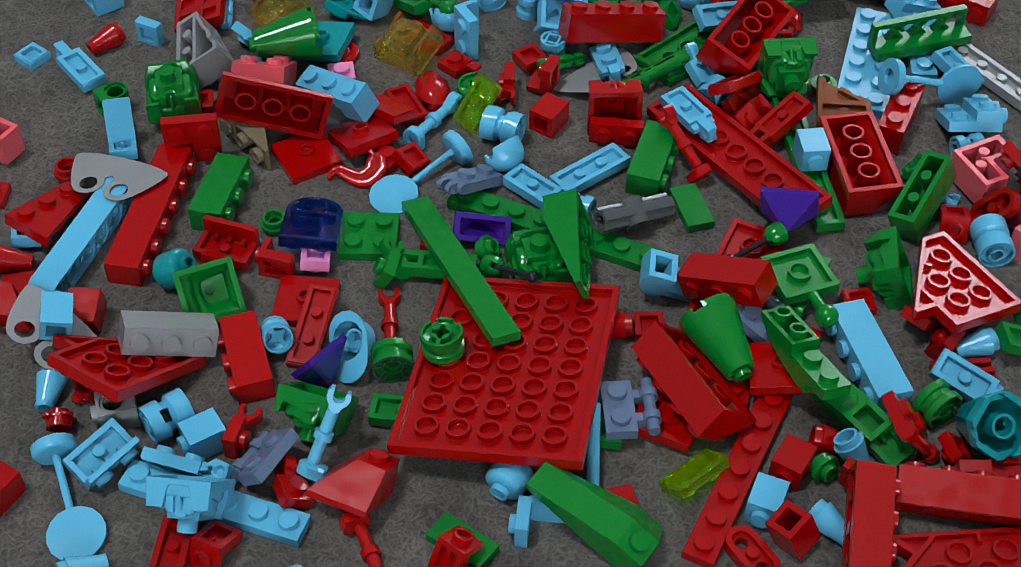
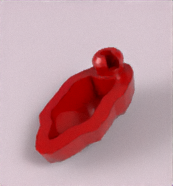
(432, 89)

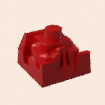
(615, 99)

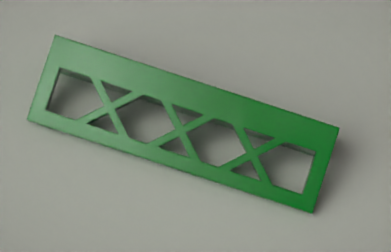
(918, 38)

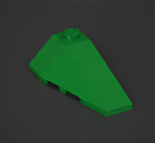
(572, 234)
(606, 521)

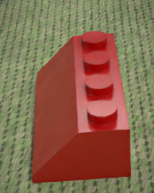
(739, 36)
(272, 105)
(860, 162)
(691, 383)

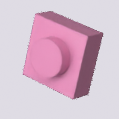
(343, 68)
(314, 261)

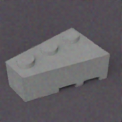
(202, 48)

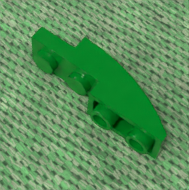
(800, 355)
(869, 419)

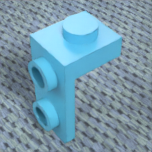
(120, 128)
(528, 509)

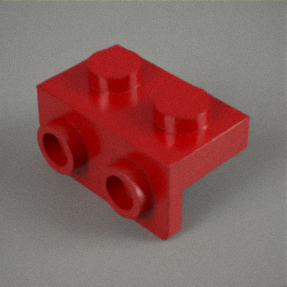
(228, 239)

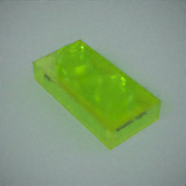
(479, 96)
(694, 473)

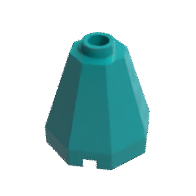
(992, 424)

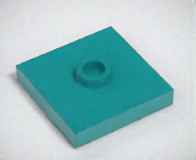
(333, 39)

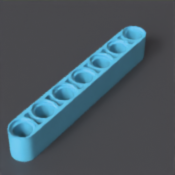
(82, 240)

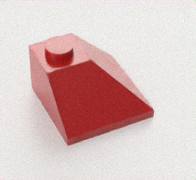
(358, 483)

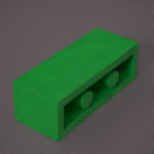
(651, 161)
(221, 189)
(922, 195)

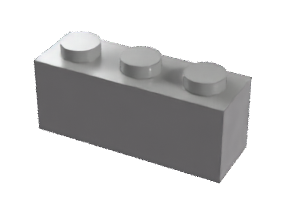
(167, 333)

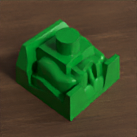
(786, 65)
(172, 90)
(537, 252)
(887, 268)
(210, 288)
(307, 405)

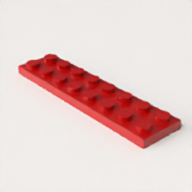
(744, 157)

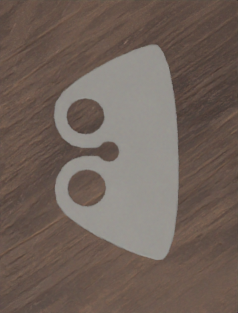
(578, 80)
(132, 173)
(28, 309)

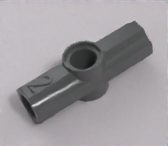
(633, 213)

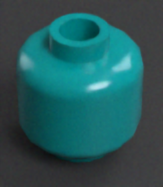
(168, 262)

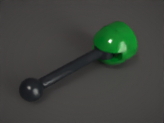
(774, 235)
(499, 267)

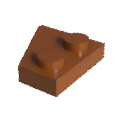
(836, 100)

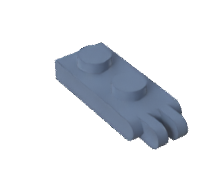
(469, 180)

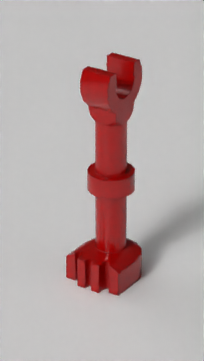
(792, 25)
(669, 120)
(389, 323)
(355, 524)

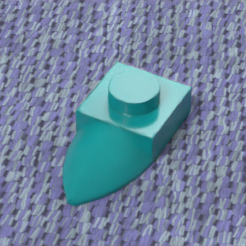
(343, 9)

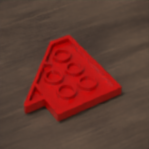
(957, 287)
(103, 368)
(962, 548)

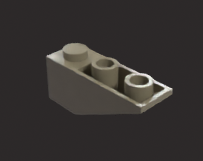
(249, 137)

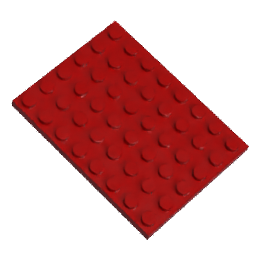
(514, 399)

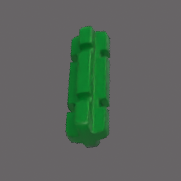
(566, 60)
(909, 167)

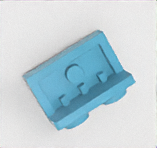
(467, 28)
(101, 453)

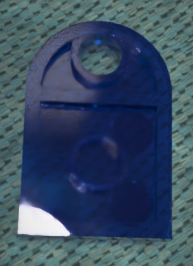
(311, 224)

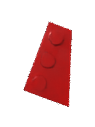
(47, 213)

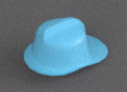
(357, 346)

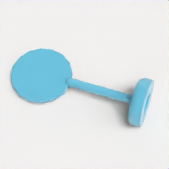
(951, 88)
(391, 190)
(77, 528)

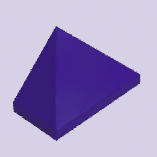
(789, 206)
(472, 226)
(322, 366)

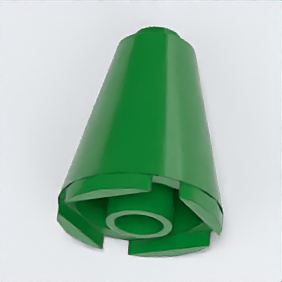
(288, 36)
(720, 336)

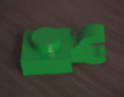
(386, 266)

